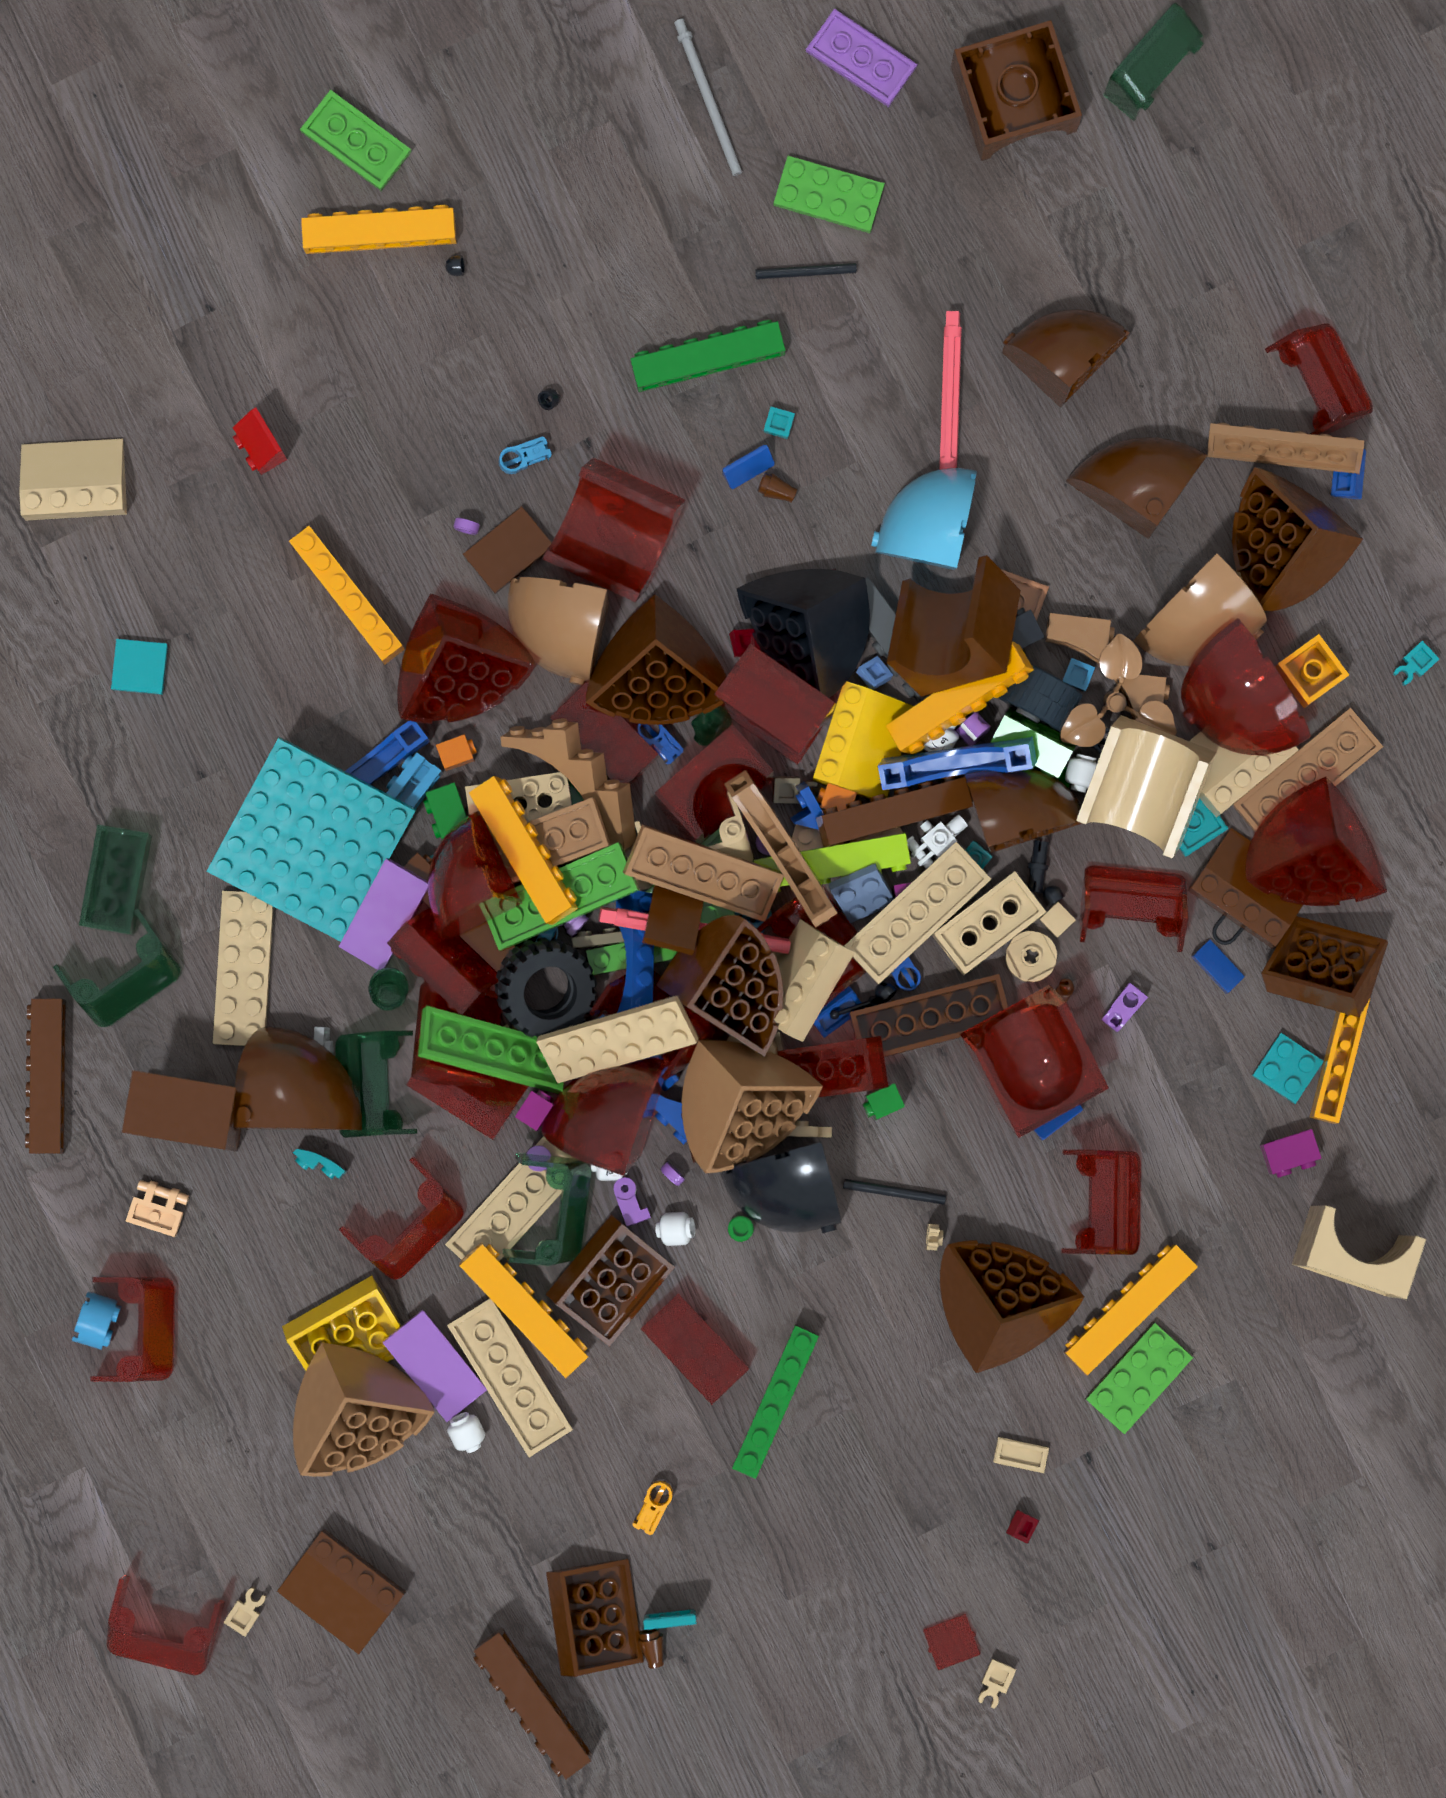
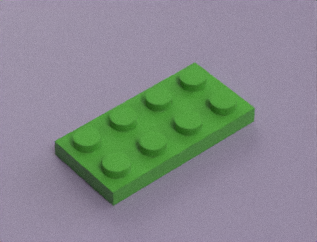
(355, 140)
(828, 194)
(1139, 1378)

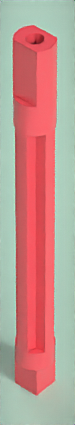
(950, 391)
(638, 920)

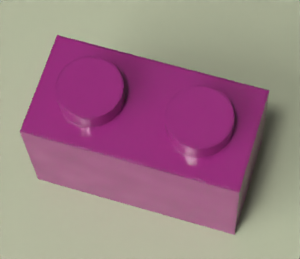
(535, 1109)
(1291, 1152)

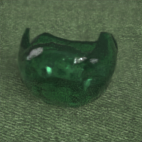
(710, 725)
(388, 988)

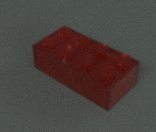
(623, 748)
(843, 1065)
(695, 1348)

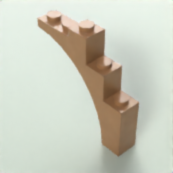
(1090, 638)
(585, 769)
(781, 848)

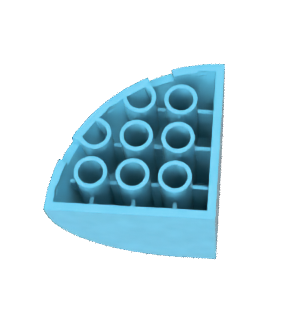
(928, 518)

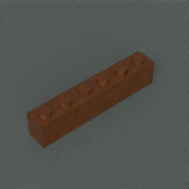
(894, 811)
(478, 938)
(46, 1076)

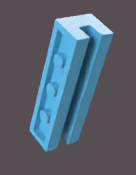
(414, 781)

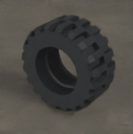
(523, 965)

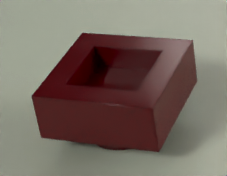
(741, 640)
(1022, 1526)

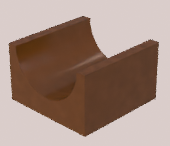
(1015, 88)
(957, 636)
(181, 1111)

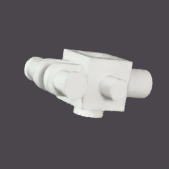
(937, 840)

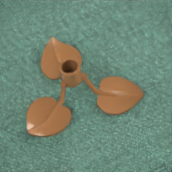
(1118, 660)

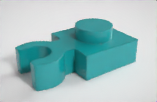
(1418, 661)

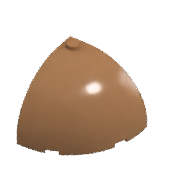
(1199, 613)
(559, 624)
(741, 1103)
(353, 1411)

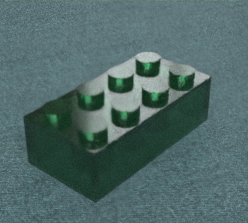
(115, 880)

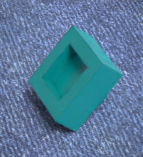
(779, 422)

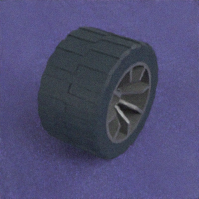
(1043, 698)

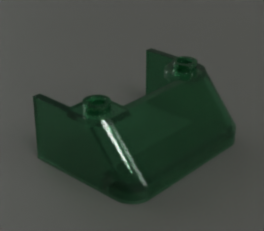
(1152, 61)
(134, 988)
(366, 1063)
(574, 1180)

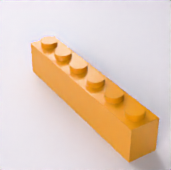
(378, 230)
(346, 595)
(950, 707)
(523, 850)
(1337, 1066)
(1130, 1309)
(523, 1310)

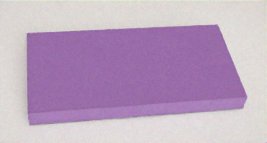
(861, 57)
(386, 907)
(434, 1365)

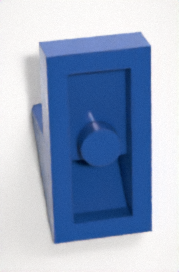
(806, 799)

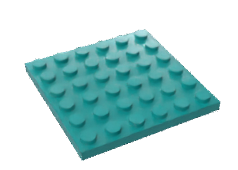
(310, 839)

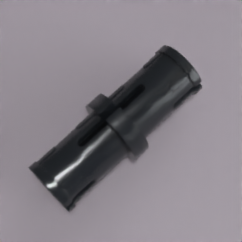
(1038, 866)

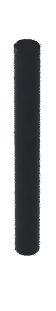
(806, 271)
(894, 1191)

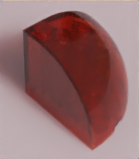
(458, 664)
(1241, 697)
(1314, 850)
(468, 879)
(607, 1114)

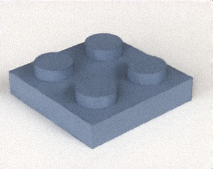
(862, 893)

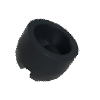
(455, 266)
(543, 398)
(1052, 895)
(885, 992)

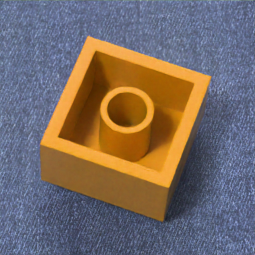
(1311, 671)

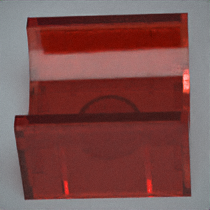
(615, 529)
(774, 704)

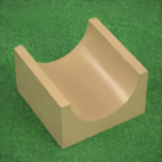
(1147, 783)
(1323, 1254)

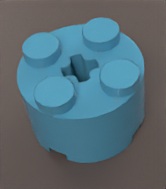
(95, 1321)

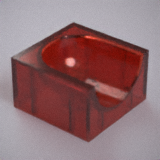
(697, 794)
(1034, 1061)

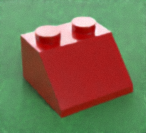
(259, 442)

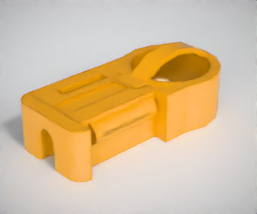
(651, 1510)

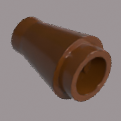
(776, 488)
(652, 1646)

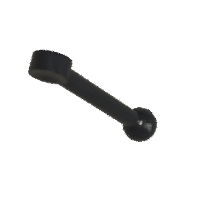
(873, 1001)

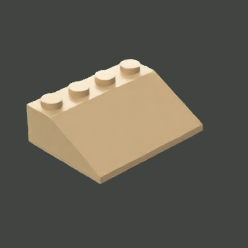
(72, 479)
(1235, 773)
(808, 977)

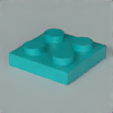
(1287, 1068)

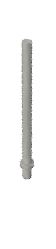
(685, 38)

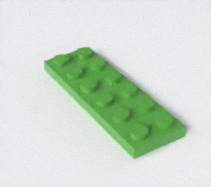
(593, 879)
(484, 1049)

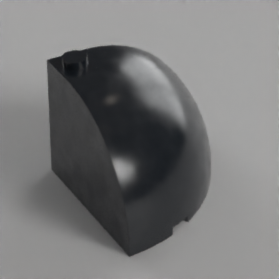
(810, 623)
(786, 1191)

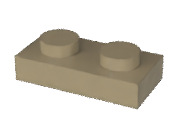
(587, 940)

